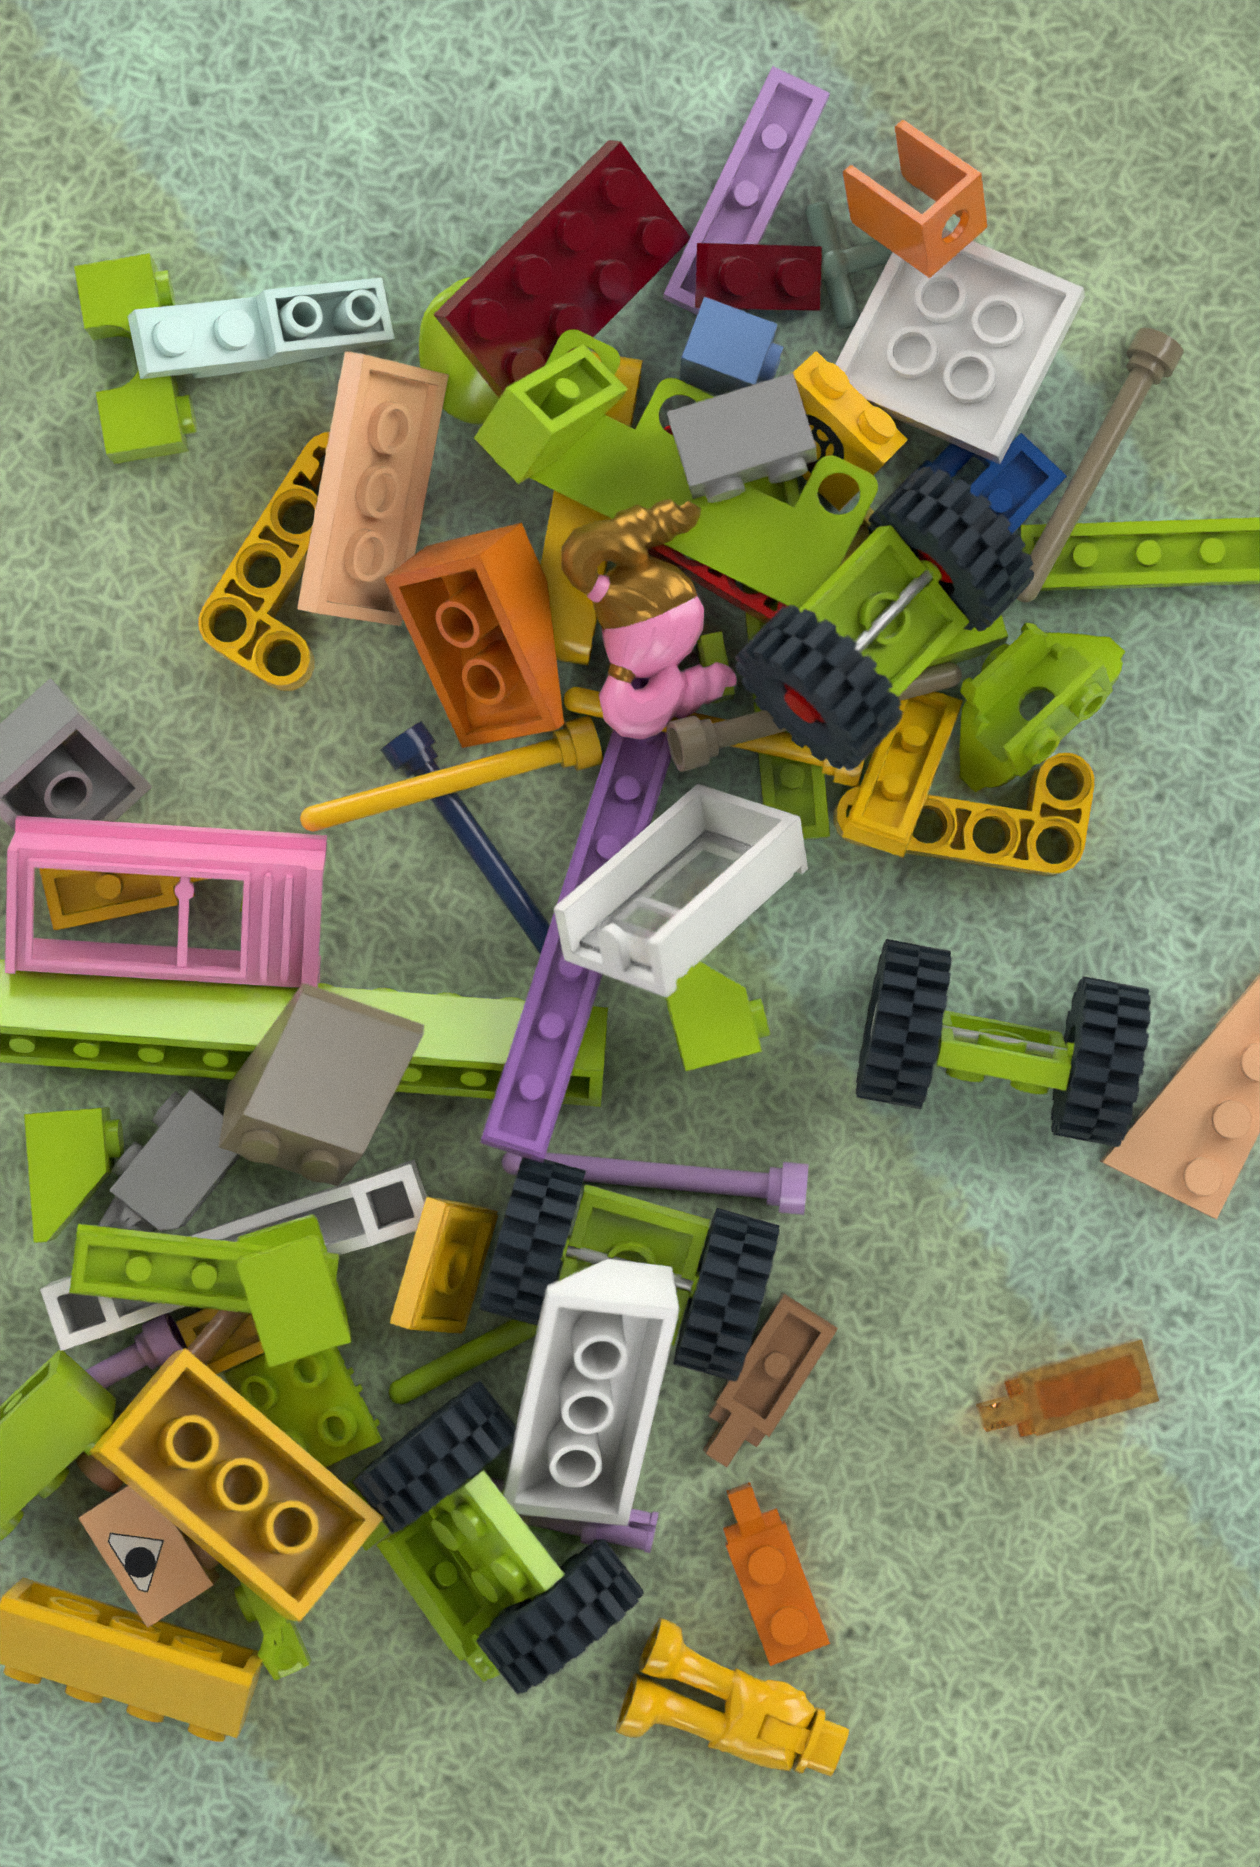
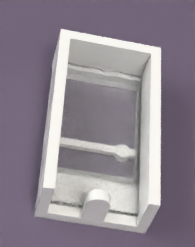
(679, 888)

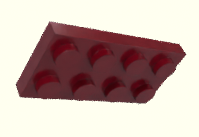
(564, 269)

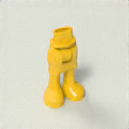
(761, 1719)

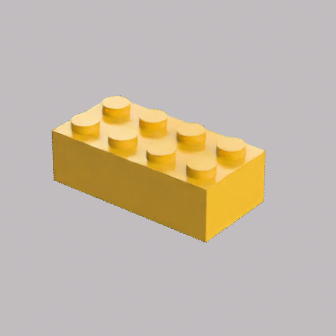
(236, 1485)

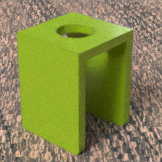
(293, 1291)

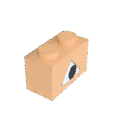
(148, 1554)

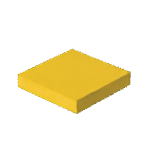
(444, 1266)

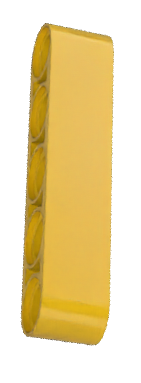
(571, 609)

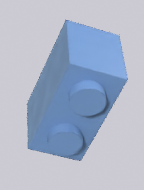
(729, 349)

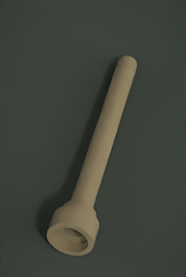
(1151, 359)
(696, 741)

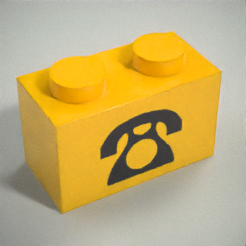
(843, 426)

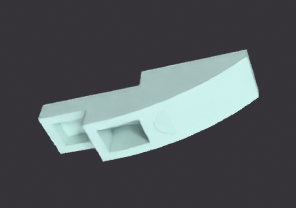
(260, 330)

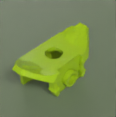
(995, 736)

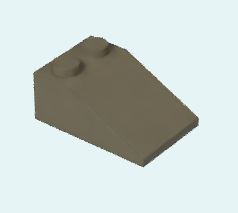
(317, 1085)

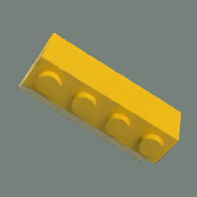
(115, 1656)

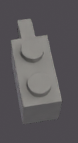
(174, 1171)

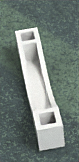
(349, 1216)

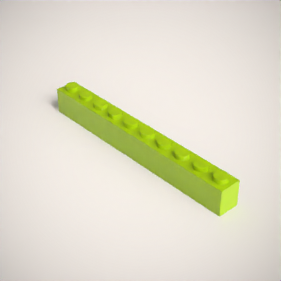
(216, 1027)

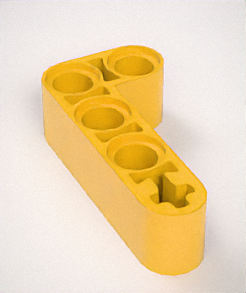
(262, 604)
(1020, 826)

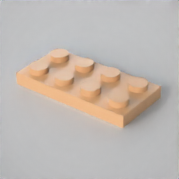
(371, 487)

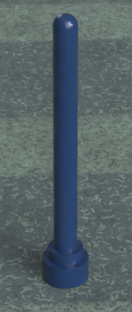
(415, 756)

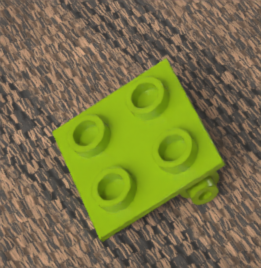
(310, 1403)

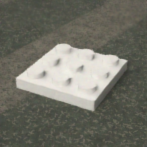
(960, 346)

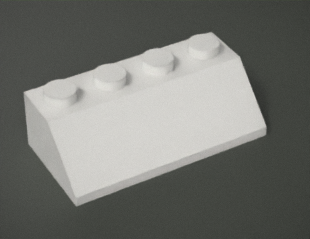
(592, 1392)

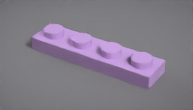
(753, 174)

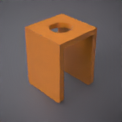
(902, 228)

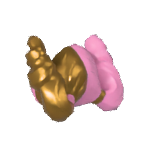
(645, 616)

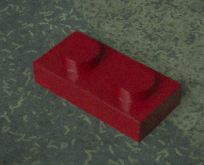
(759, 276)

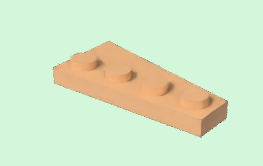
(1205, 1117)

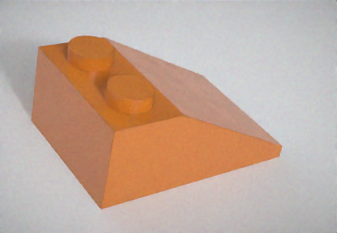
(484, 633)

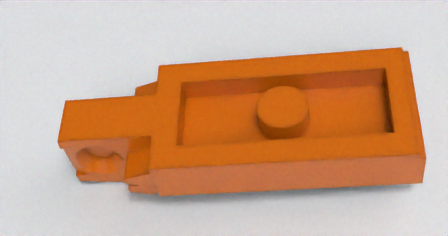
(772, 1579)

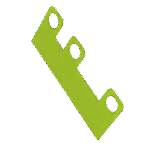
(746, 537)

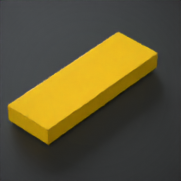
(902, 774)

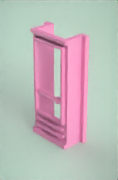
(278, 908)

